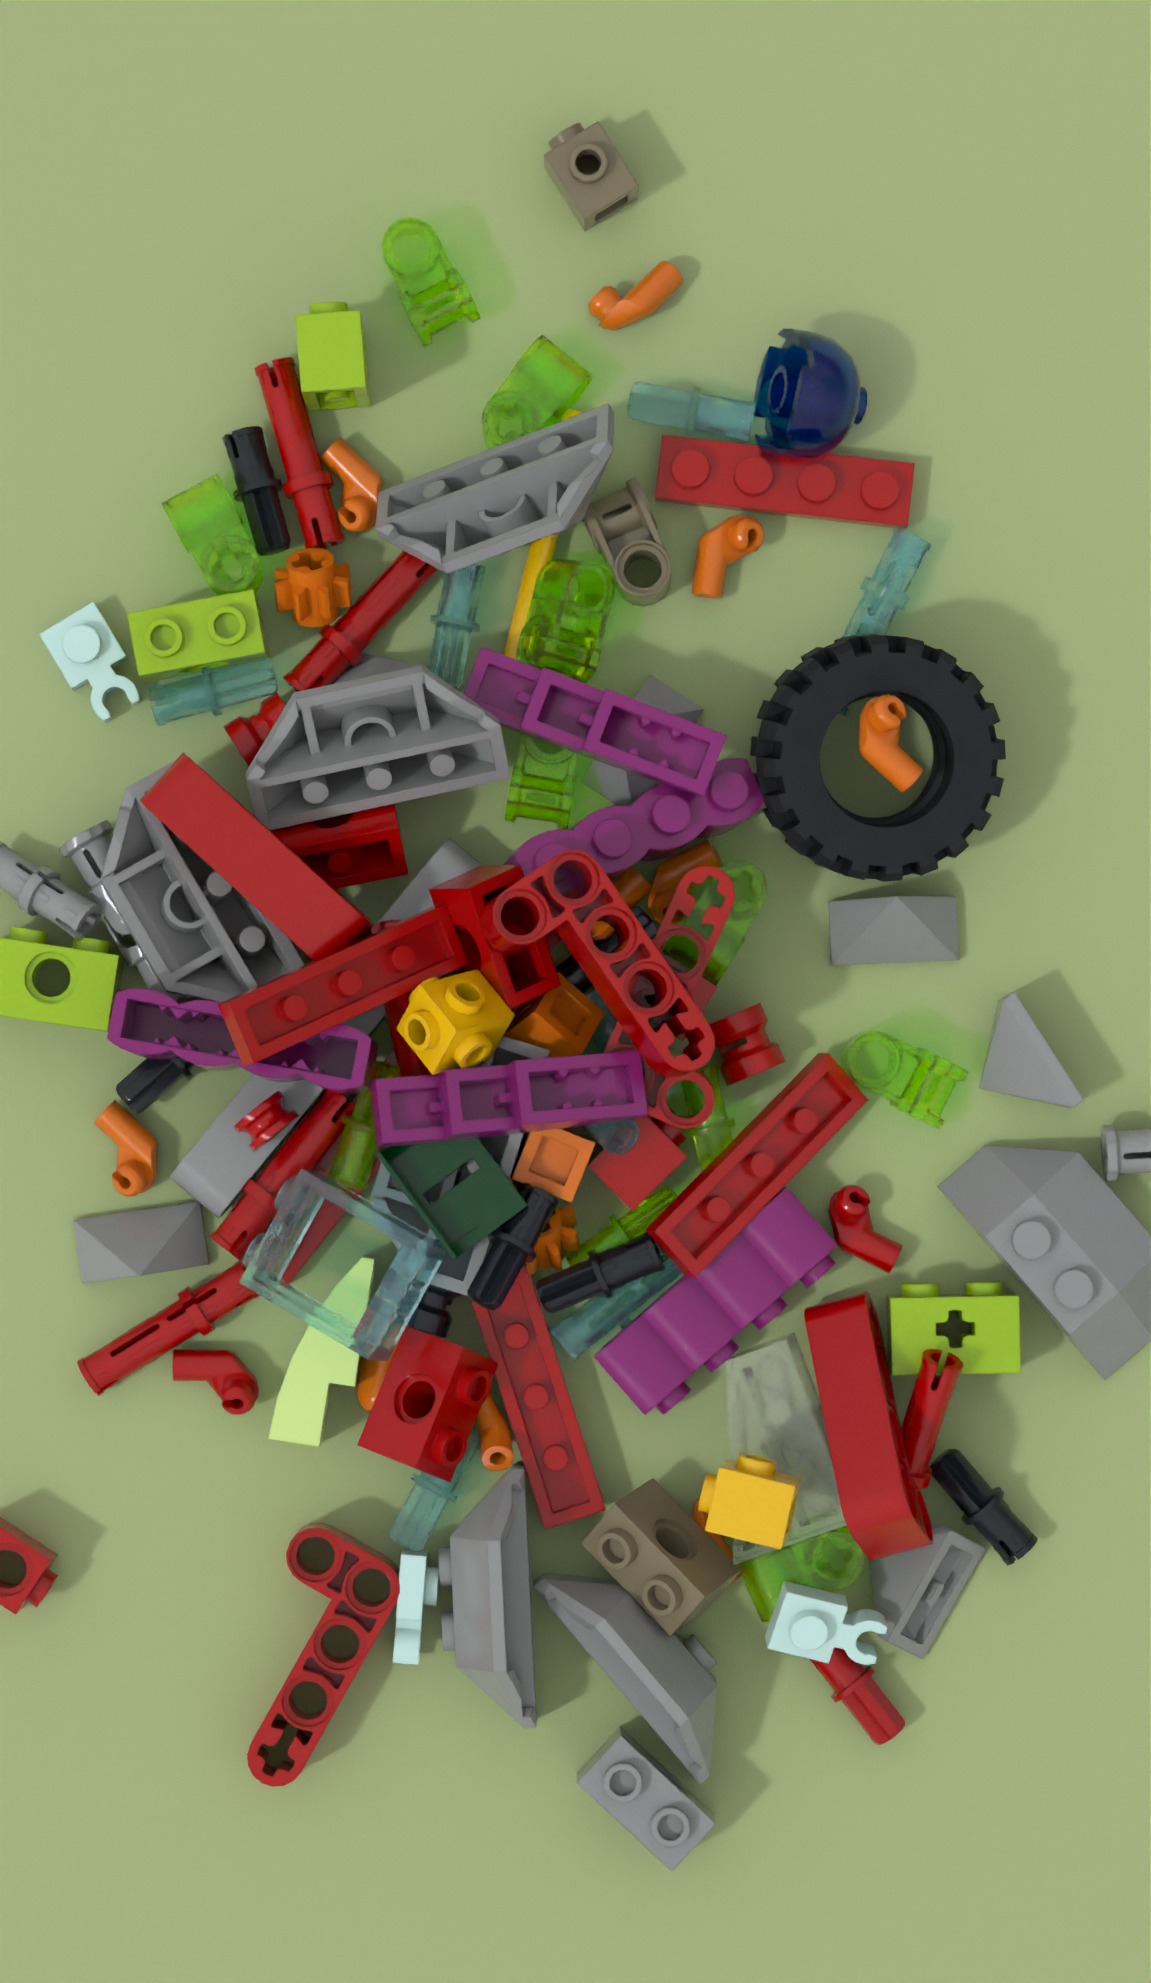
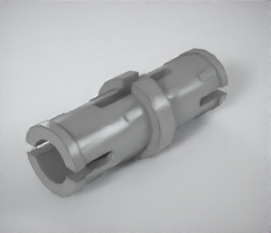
(43, 893)

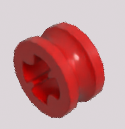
(266, 1121)

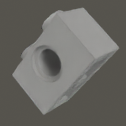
(646, 1798)

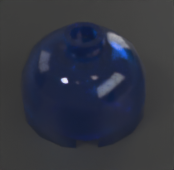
(807, 396)

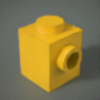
(750, 1501)

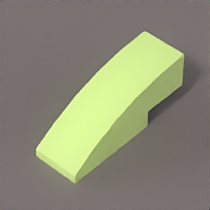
(320, 1362)

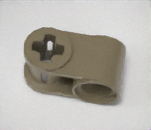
(627, 531)

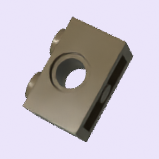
(661, 1556)

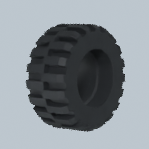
(960, 773)

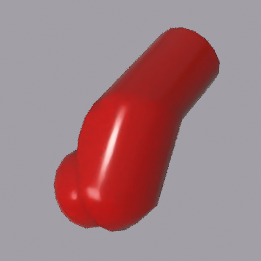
(854, 1229)
(223, 1372)

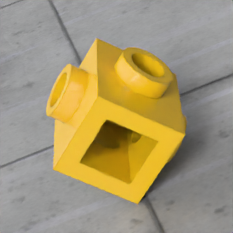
(454, 1021)

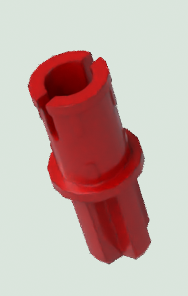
(861, 1696)

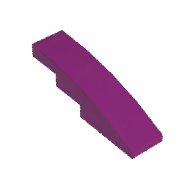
(595, 722)
(508, 1098)

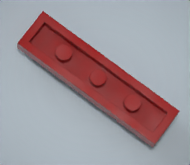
(812, 488)
(342, 984)
(756, 1165)
(539, 1406)

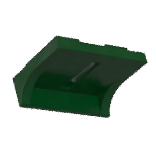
(467, 1210)

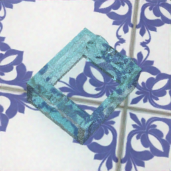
(396, 1295)

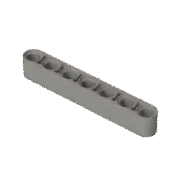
(222, 1157)

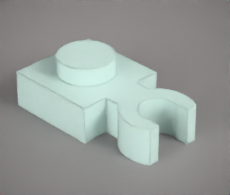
(87, 653)
(417, 1589)
(815, 1621)

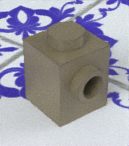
(589, 173)

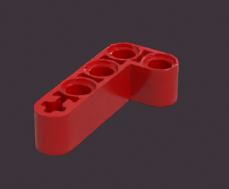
(254, 860)
(607, 971)
(655, 1084)
(864, 1428)
(315, 1662)

